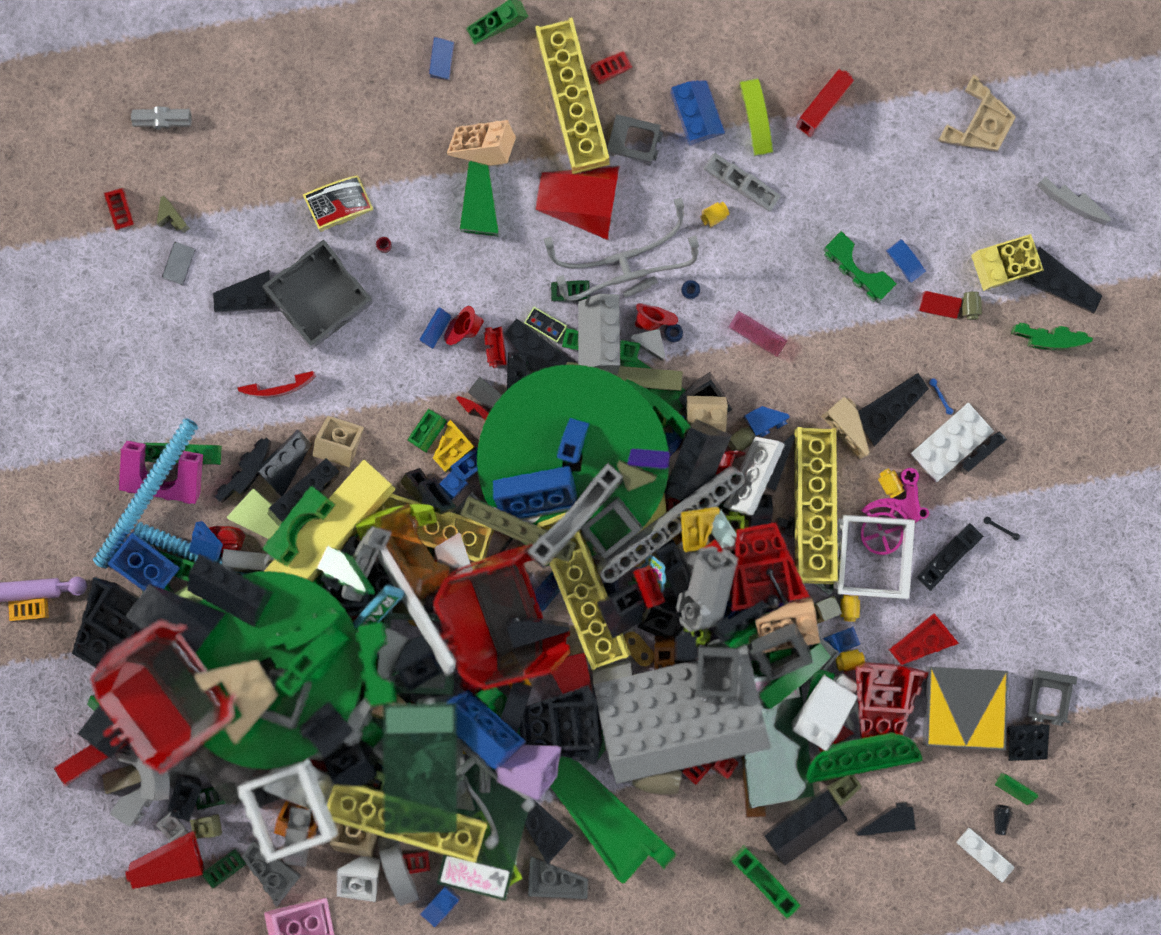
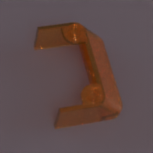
(411, 554)

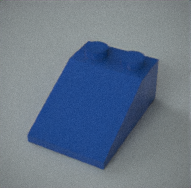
(142, 563)

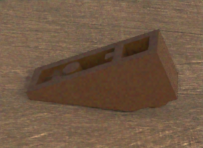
(663, 652)

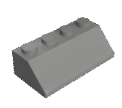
(599, 332)

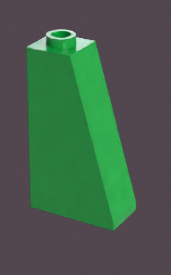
(478, 203)

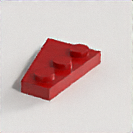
(923, 640)

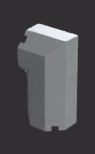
(708, 590)

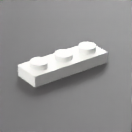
(985, 854)

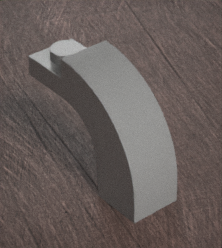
(153, 784)
(296, 833)
(396, 871)

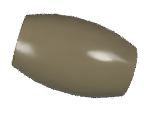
(660, 784)

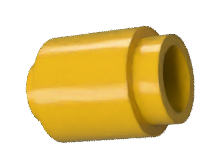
(714, 214)
(890, 482)
(850, 607)
(848, 660)

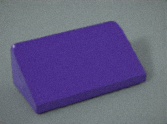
(649, 458)

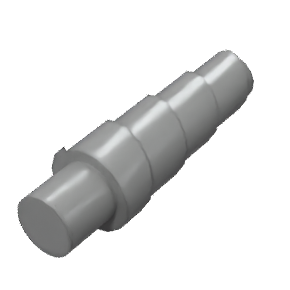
(641, 286)

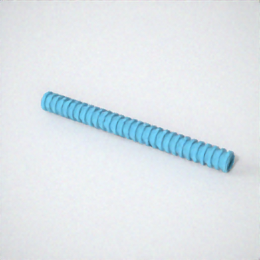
(146, 492)
(168, 542)

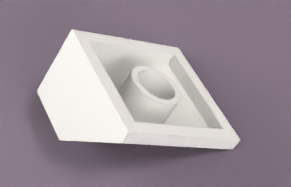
(359, 879)

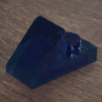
(547, 591)

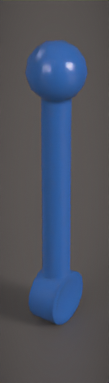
(933, 382)

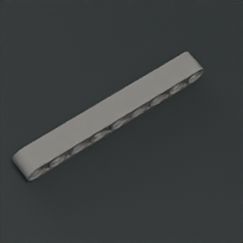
(660, 525)

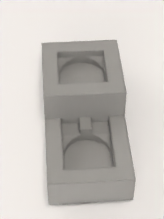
(171, 827)

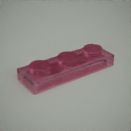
(757, 334)

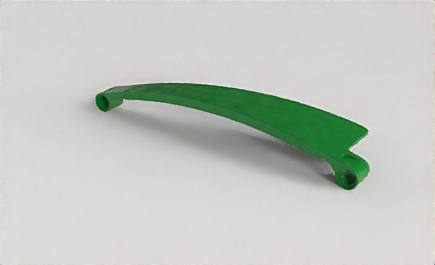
(605, 820)

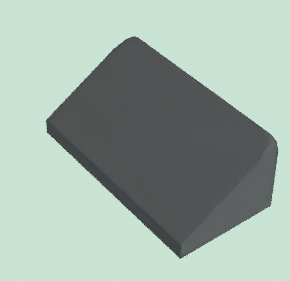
(484, 393)

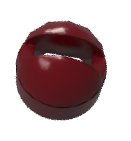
(382, 242)

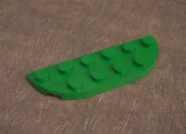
(863, 756)

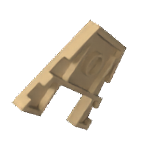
(988, 124)
(252, 691)

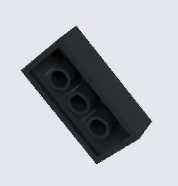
(697, 460)
(228, 590)
(93, 732)
(805, 826)

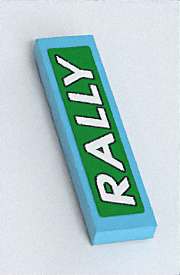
(379, 607)

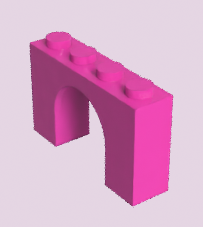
(184, 488)

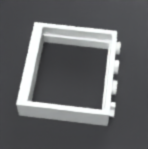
(906, 561)
(316, 801)

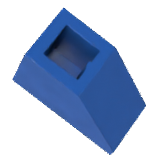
(764, 419)
(573, 440)

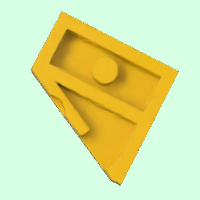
(697, 527)

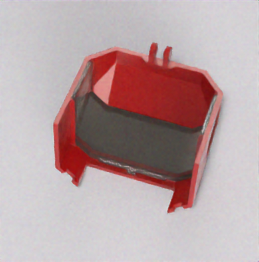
(474, 618)
(156, 699)

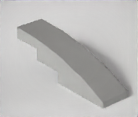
(742, 182)
(1080, 205)

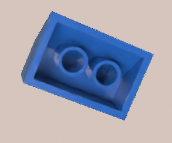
(697, 111)

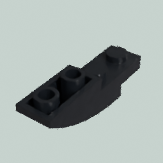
(249, 463)

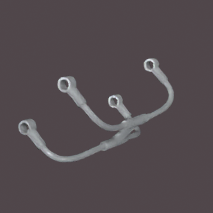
(622, 258)
(475, 758)

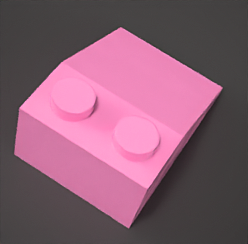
(300, 919)

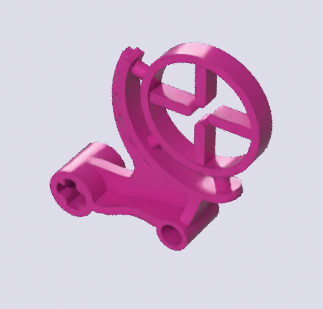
(907, 508)

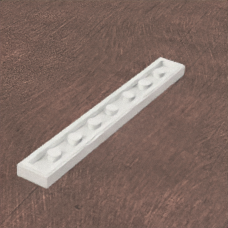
(417, 611)

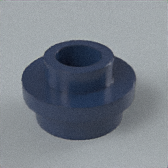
(690, 283)
(678, 328)

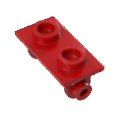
(496, 354)

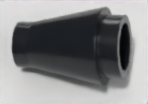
(1002, 818)

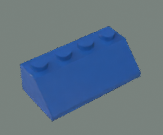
(536, 493)
(484, 730)

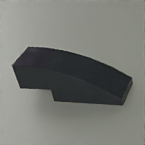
(427, 491)
(674, 568)

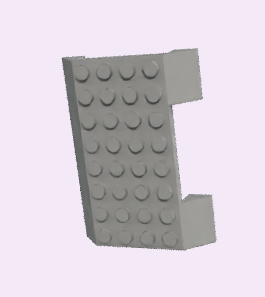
(661, 726)

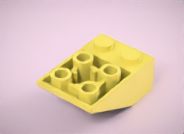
(1006, 262)

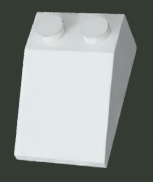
(824, 713)

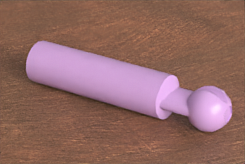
(40, 589)

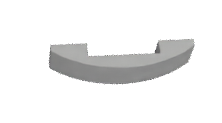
(365, 556)

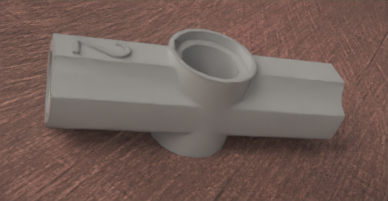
(161, 117)

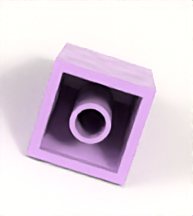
(530, 770)

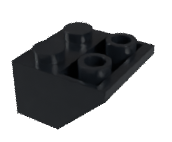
(622, 609)

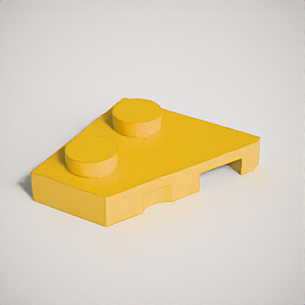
(452, 447)

